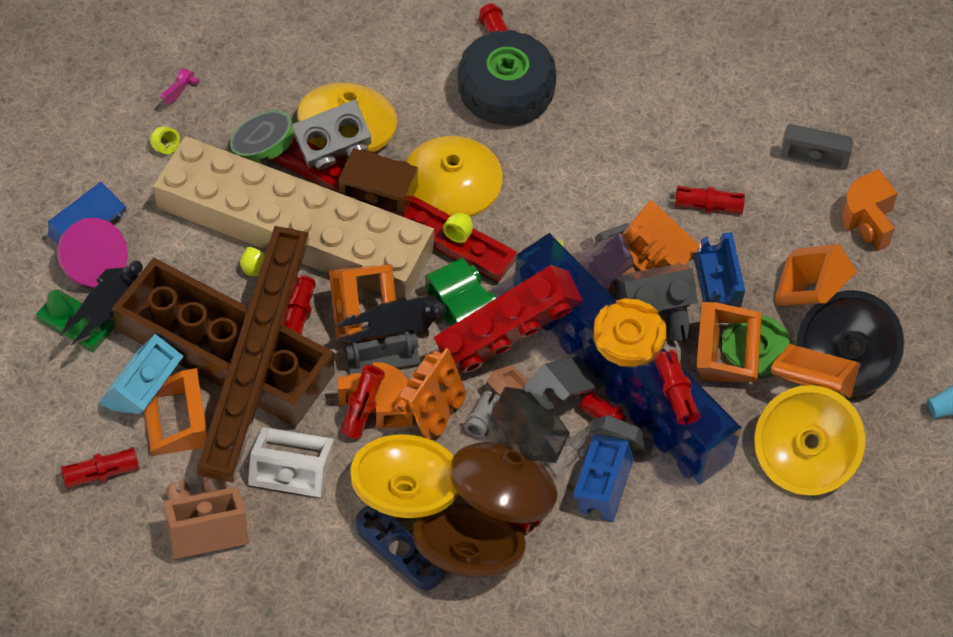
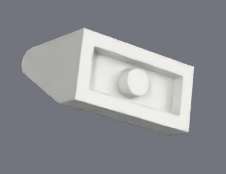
(290, 470)

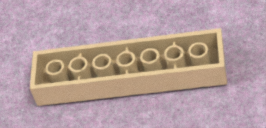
(251, 199)

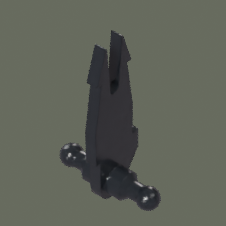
(100, 301)
(395, 317)

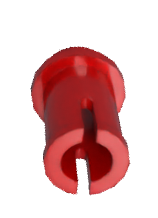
(491, 17)
(597, 407)

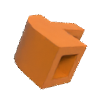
(865, 207)
(390, 388)

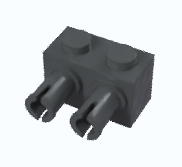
(666, 289)

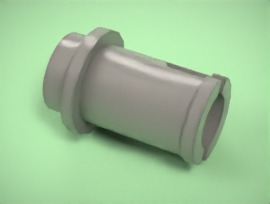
(481, 416)

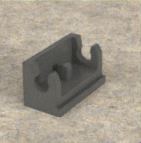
(566, 378)

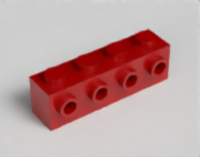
(510, 318)

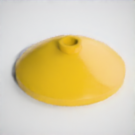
(375, 108)
(461, 188)
(783, 436)
(404, 476)

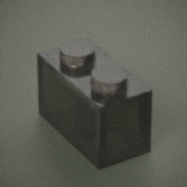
(529, 426)

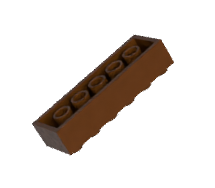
(205, 331)

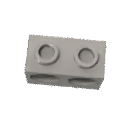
(328, 126)

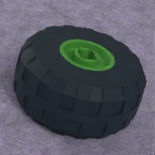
(506, 77)

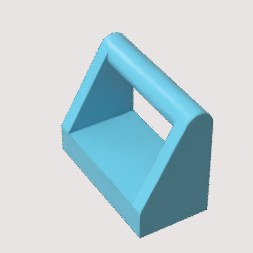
(142, 377)

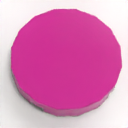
(90, 249)

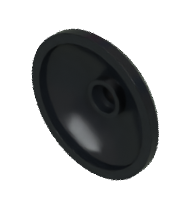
(859, 318)

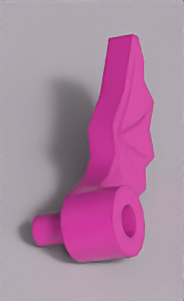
(184, 77)

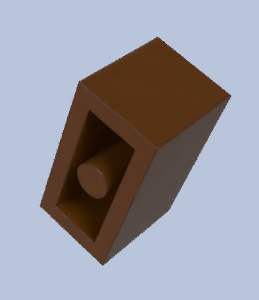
(379, 181)

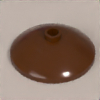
(503, 482)
(469, 542)

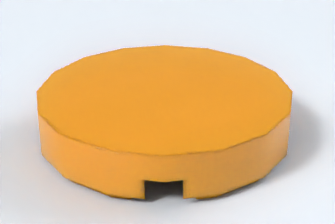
(629, 332)

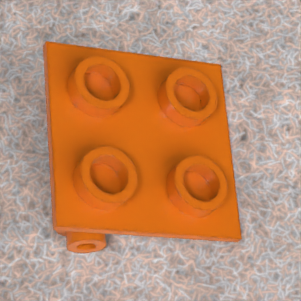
(657, 239)
(433, 393)

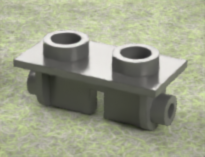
(396, 351)

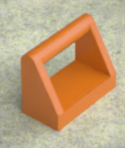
(810, 265)
(345, 294)
(711, 316)
(816, 369)
(188, 439)

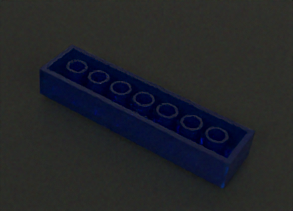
(697, 447)

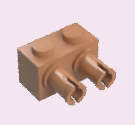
(204, 520)

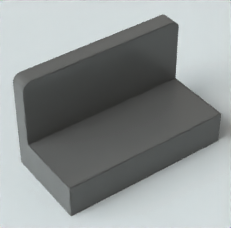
(817, 146)

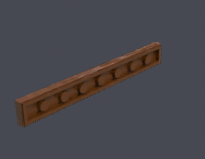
(253, 355)

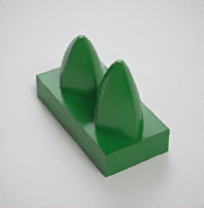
(59, 308)

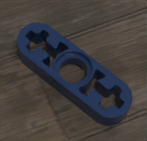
(373, 536)

